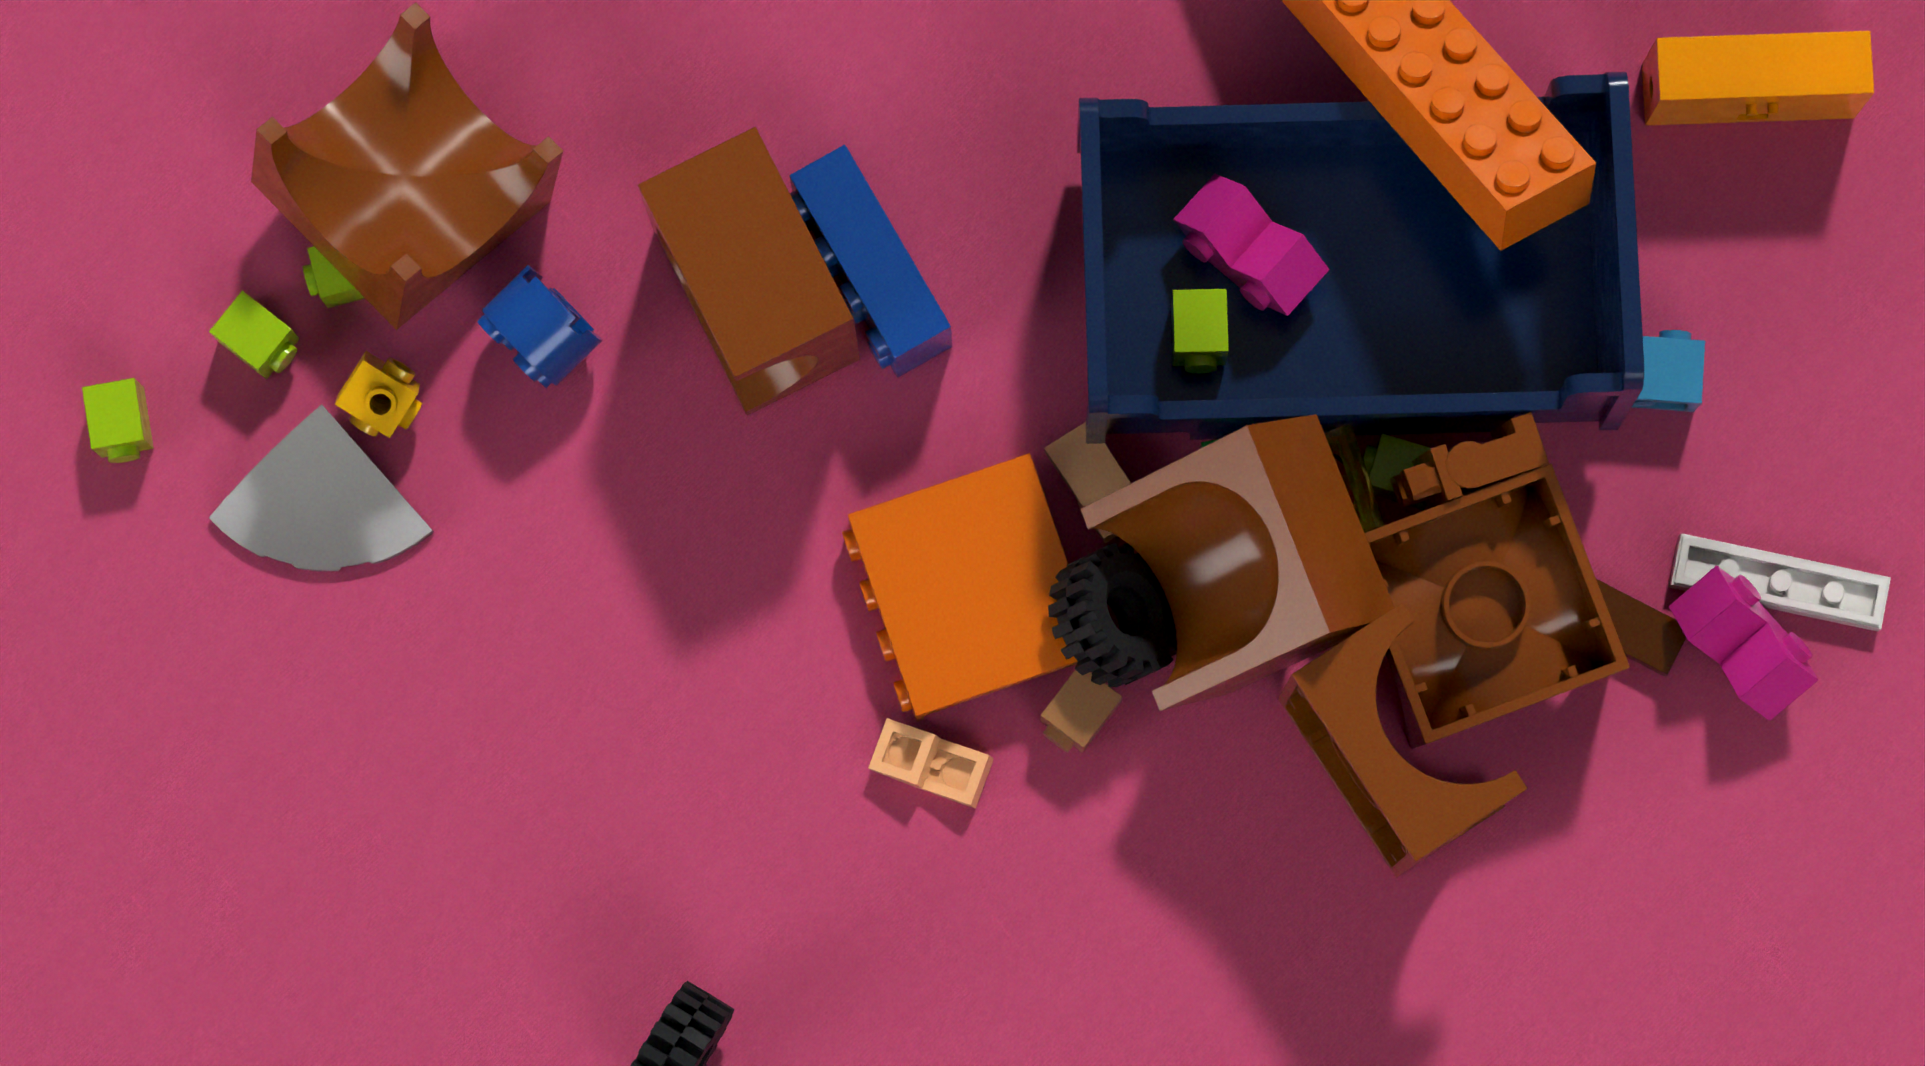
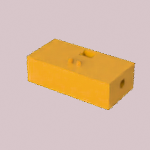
(1757, 77)

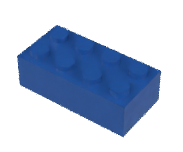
(871, 262)

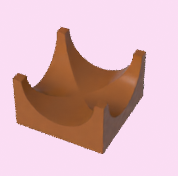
(403, 176)
(1496, 606)
(1393, 801)

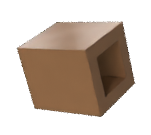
(1078, 712)

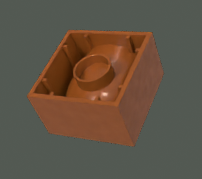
(751, 270)
(1250, 555)

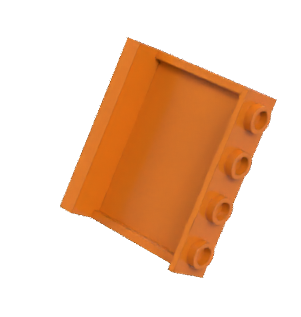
(963, 584)

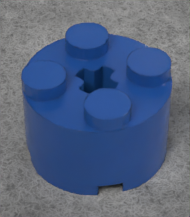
(540, 327)

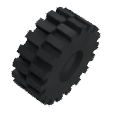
(1142, 610)
(686, 1030)

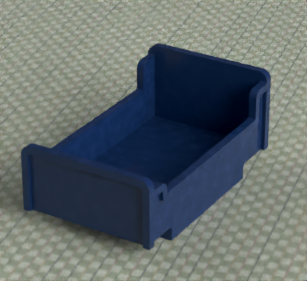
(1419, 306)

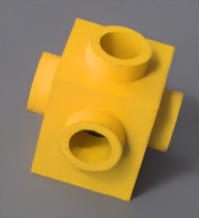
(379, 377)

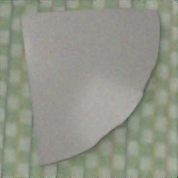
(319, 503)

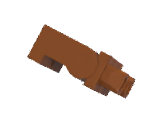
(1471, 466)

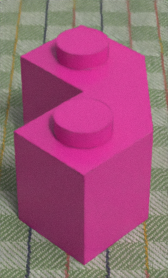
(1238, 238)
(1752, 648)

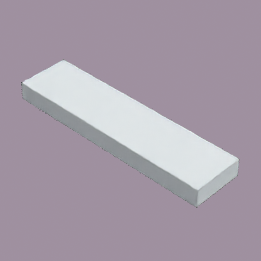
(1787, 581)

